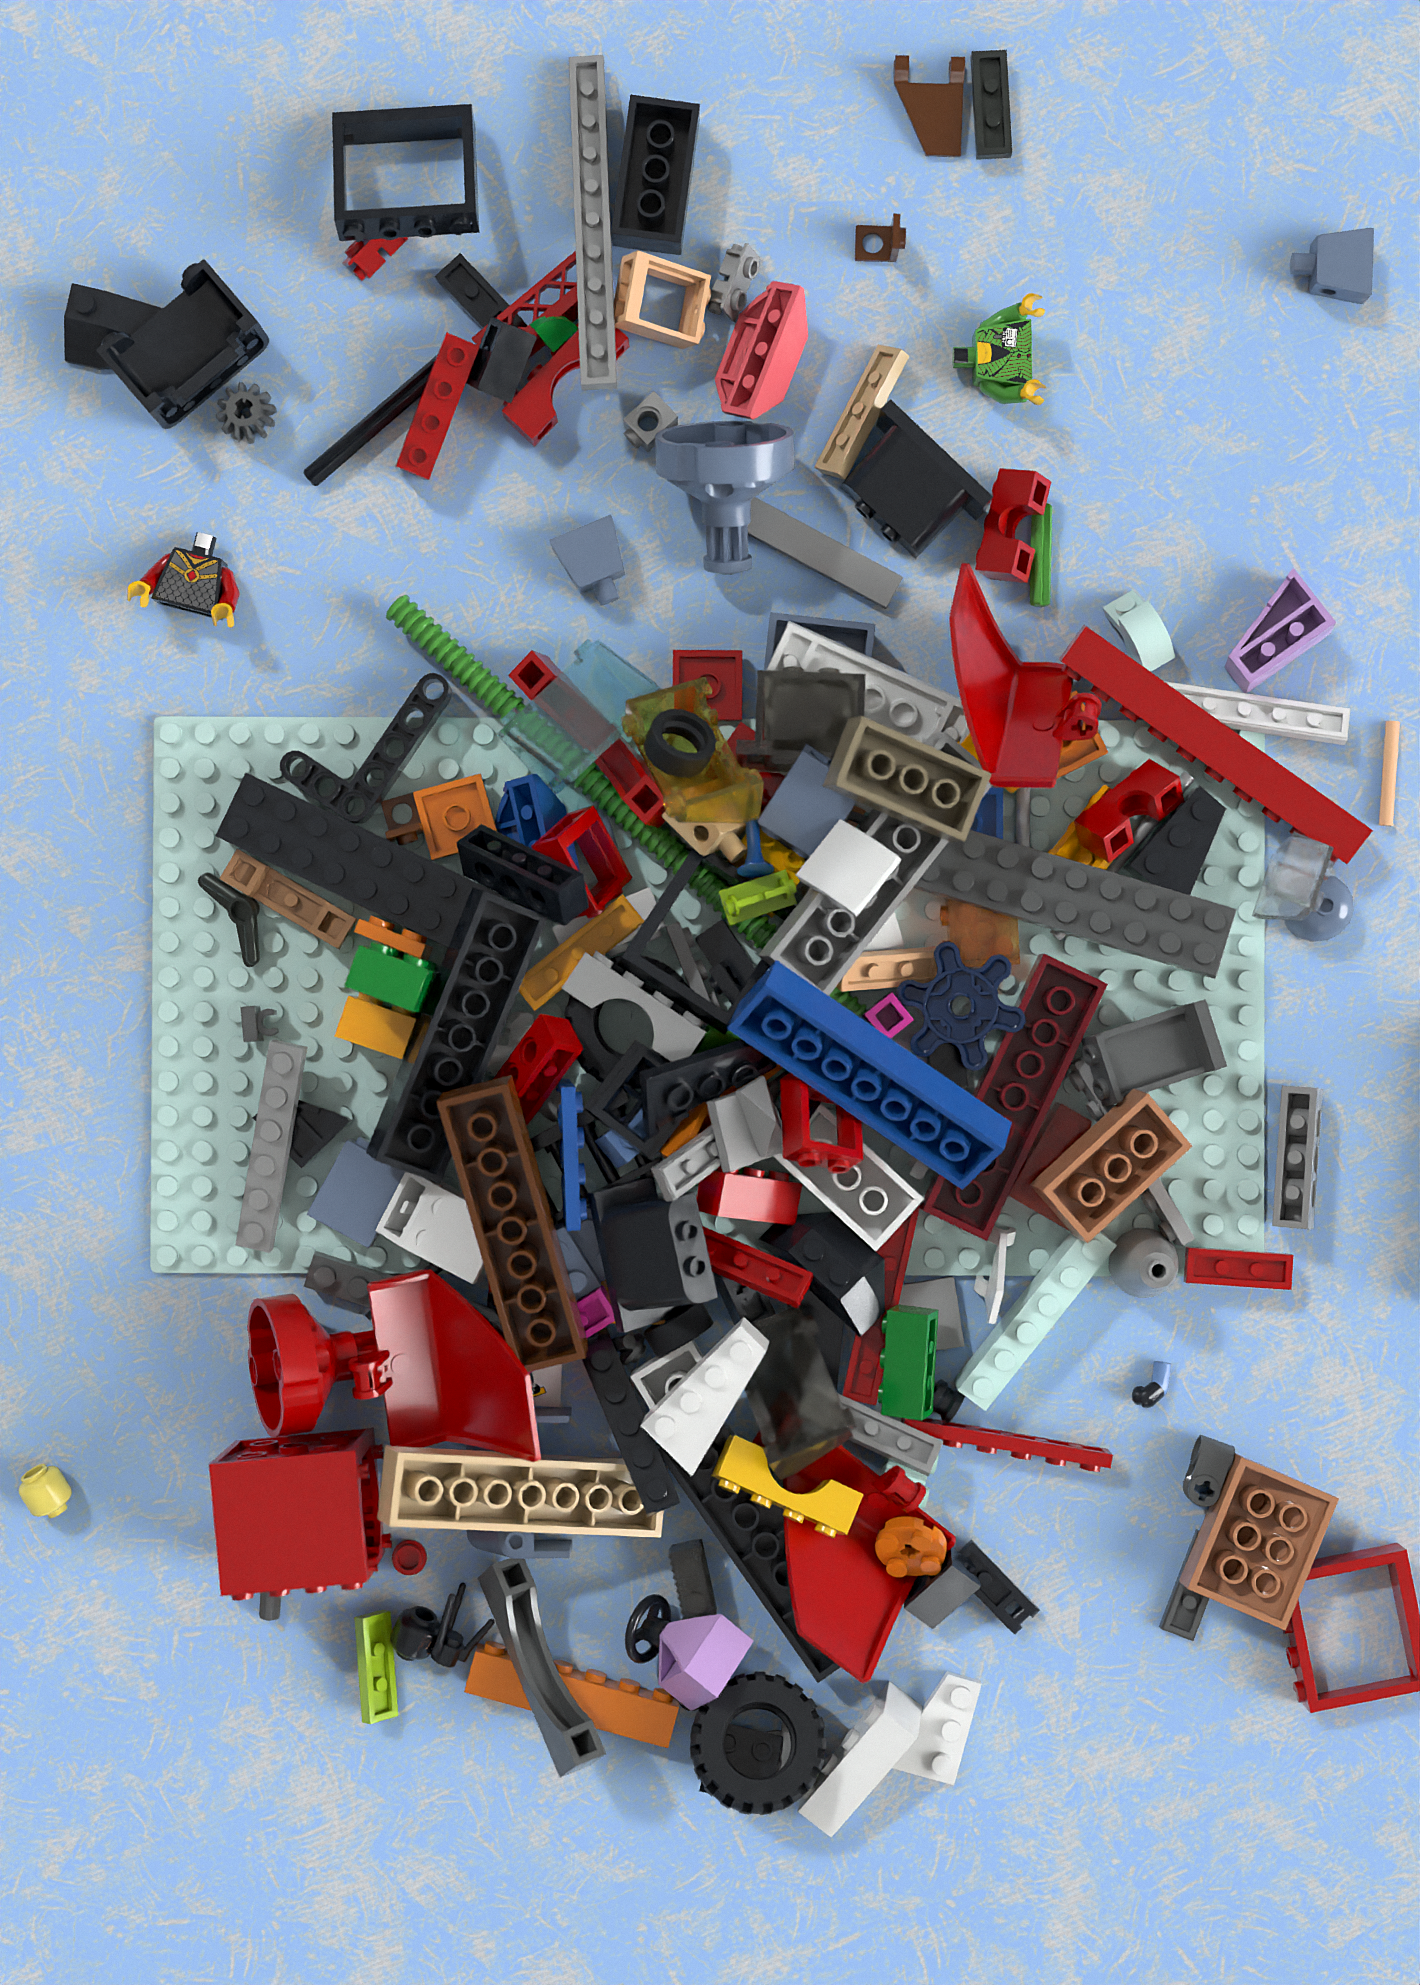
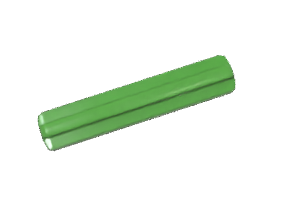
(1041, 566)

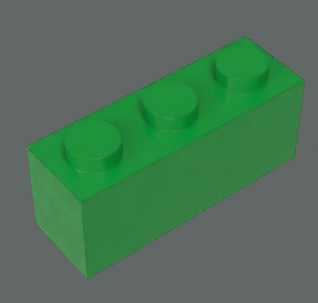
(908, 1362)

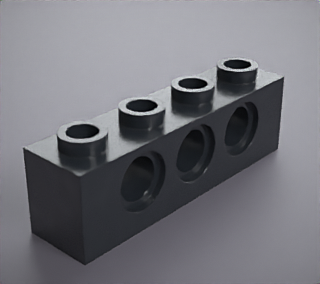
(523, 874)

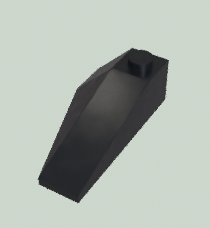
(94, 315)

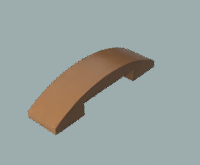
(288, 898)

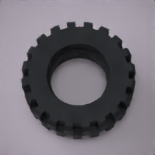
(596, 1055)
(806, 1753)

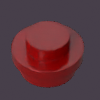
(409, 1557)

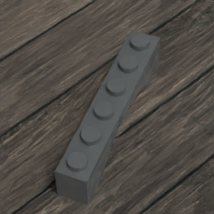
(562, 1722)

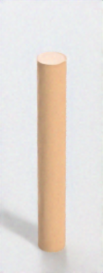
(1389, 773)

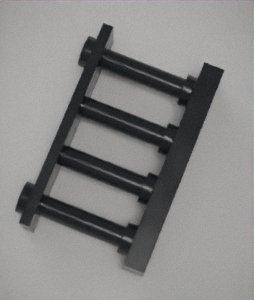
(551, 1139)

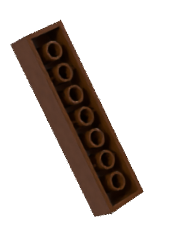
(513, 1223)

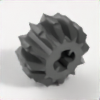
(257, 405)

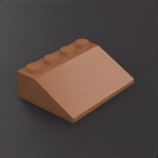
(1259, 1542)

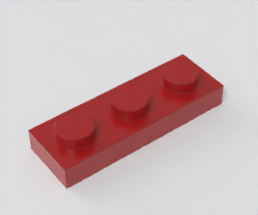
(1238, 1268)

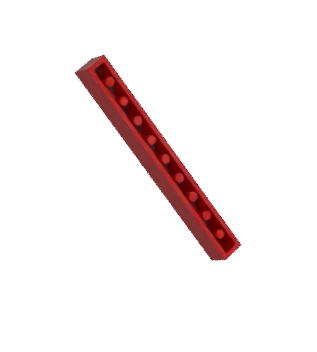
(1213, 743)

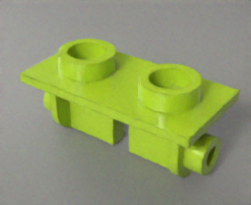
(758, 897)

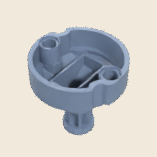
(725, 469)

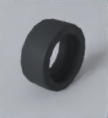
(669, 758)
(678, 1329)

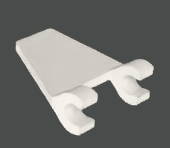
(994, 1288)

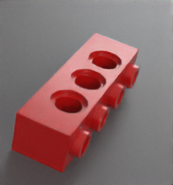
(437, 406)
(541, 1061)

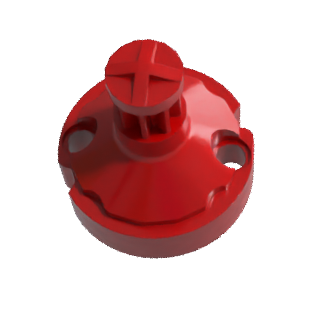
(296, 1362)

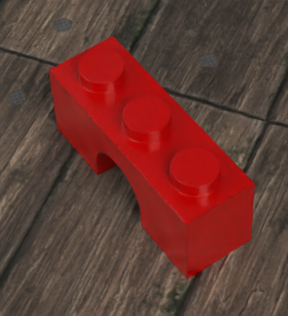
(1014, 497)
(1146, 791)

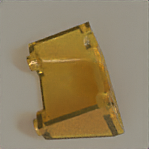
(723, 788)

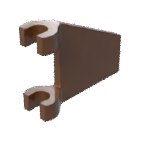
(933, 107)

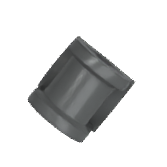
(1208, 1465)

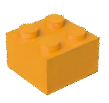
(377, 1025)

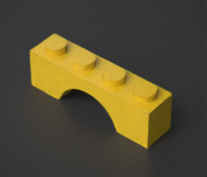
(746, 1468)

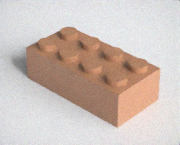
(1111, 1165)

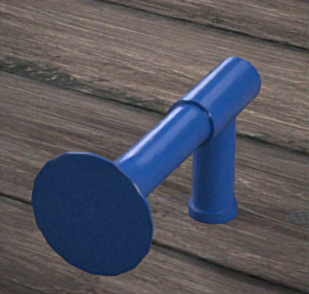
(755, 864)

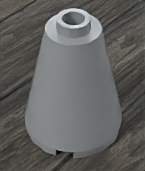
(1143, 1263)

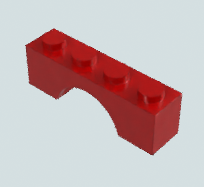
(532, 408)

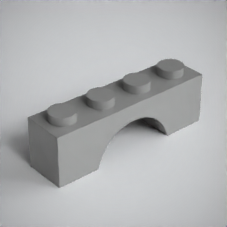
(595, 983)

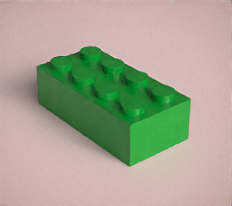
(389, 977)

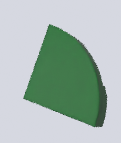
(554, 330)

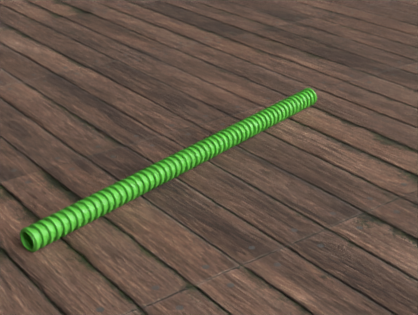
(591, 780)

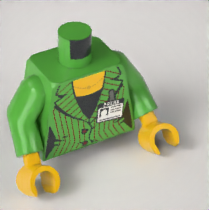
(1003, 354)

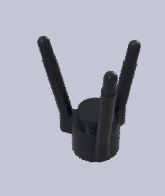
(449, 1643)

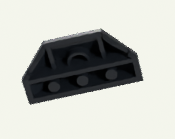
(844, 1267)

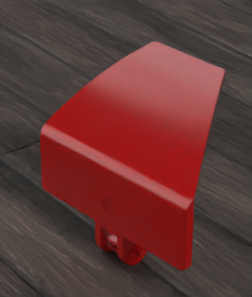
(1012, 706)
(444, 1370)

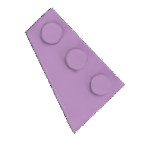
(1281, 633)

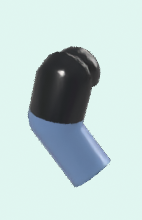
(1156, 1388)

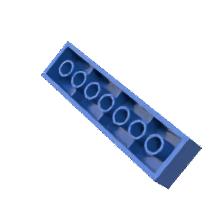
(870, 1075)

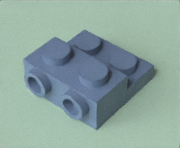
(582, 1256)

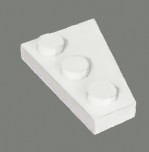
(943, 1730)

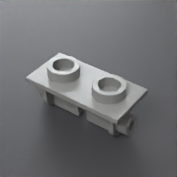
(741, 266)

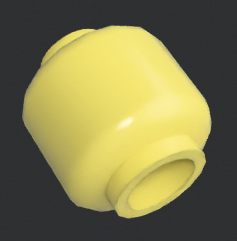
(45, 1491)

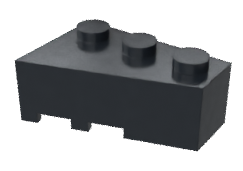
(1180, 844)

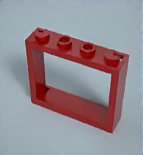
(1409, 1620)

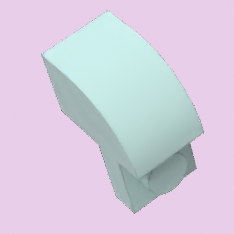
(1141, 629)

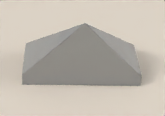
(761, 1115)

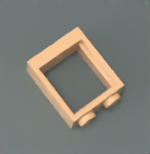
(630, 292)

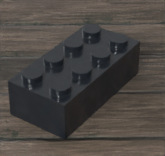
(655, 174)

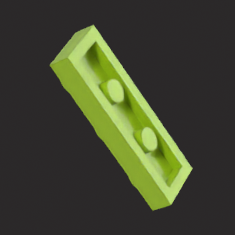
(376, 1666)

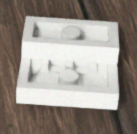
(848, 867)

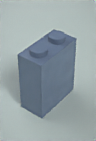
(803, 808)
(356, 1193)

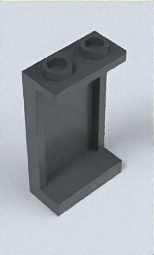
(1153, 1052)

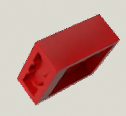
(599, 850)
(796, 1130)

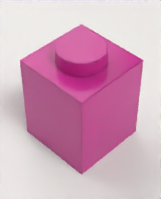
(888, 1015)

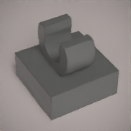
(253, 1023)

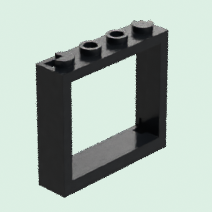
(405, 126)
(663, 982)

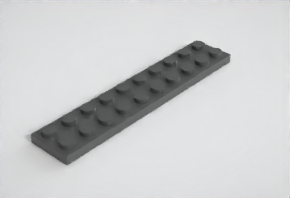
(1082, 901)

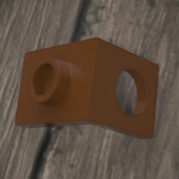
(892, 237)
(406, 832)

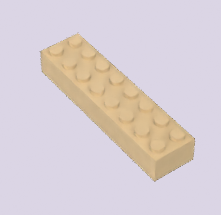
(511, 1494)

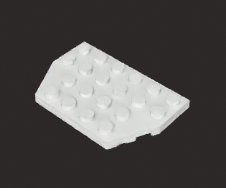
(890, 694)

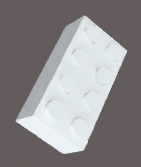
(867, 1197)

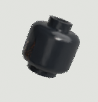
(415, 1633)

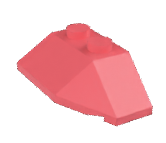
(763, 351)

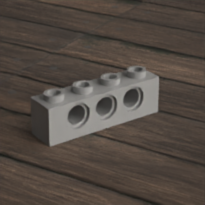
(1297, 1157)

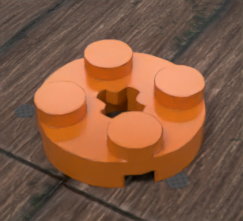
(922, 1559)

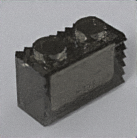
(692, 1579)

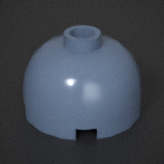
(1331, 916)

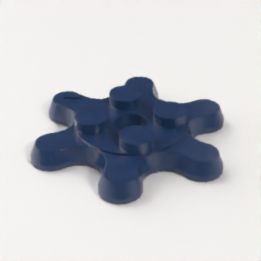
(936, 1002)

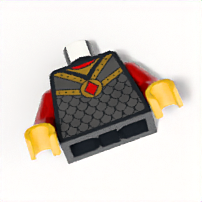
(191, 582)

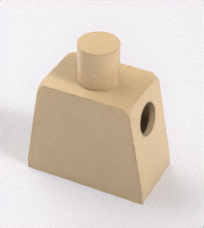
(712, 837)

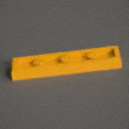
(598, 935)

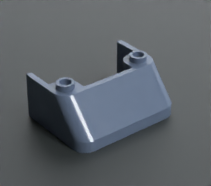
(522, 1544)

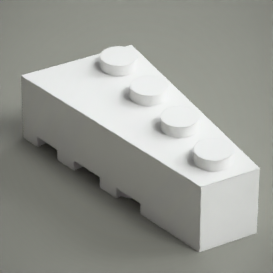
(701, 1401)
(862, 1759)

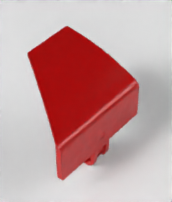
(838, 1584)

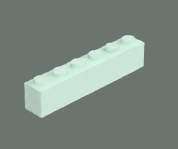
(1031, 1317)

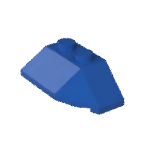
(529, 811)

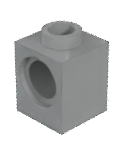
(651, 407)

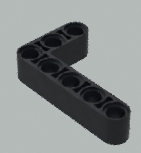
(377, 759)

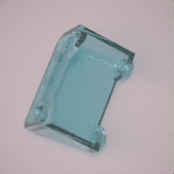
(575, 715)

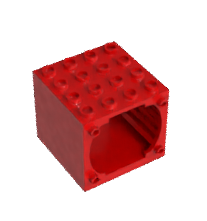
(297, 1513)

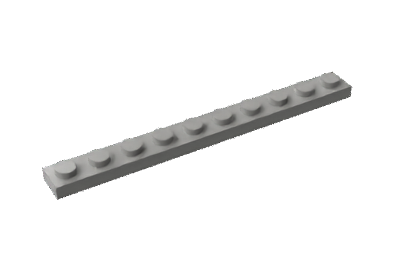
(592, 223)

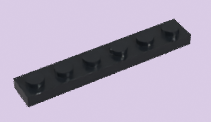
(625, 1421)

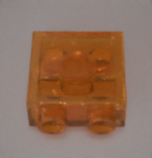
(980, 933)

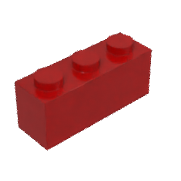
(750, 1195)

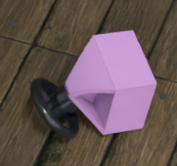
(693, 1653)

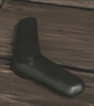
(241, 911)

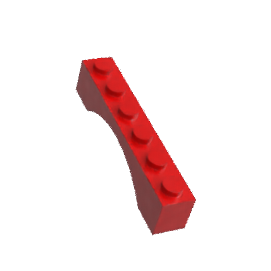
(619, 762)

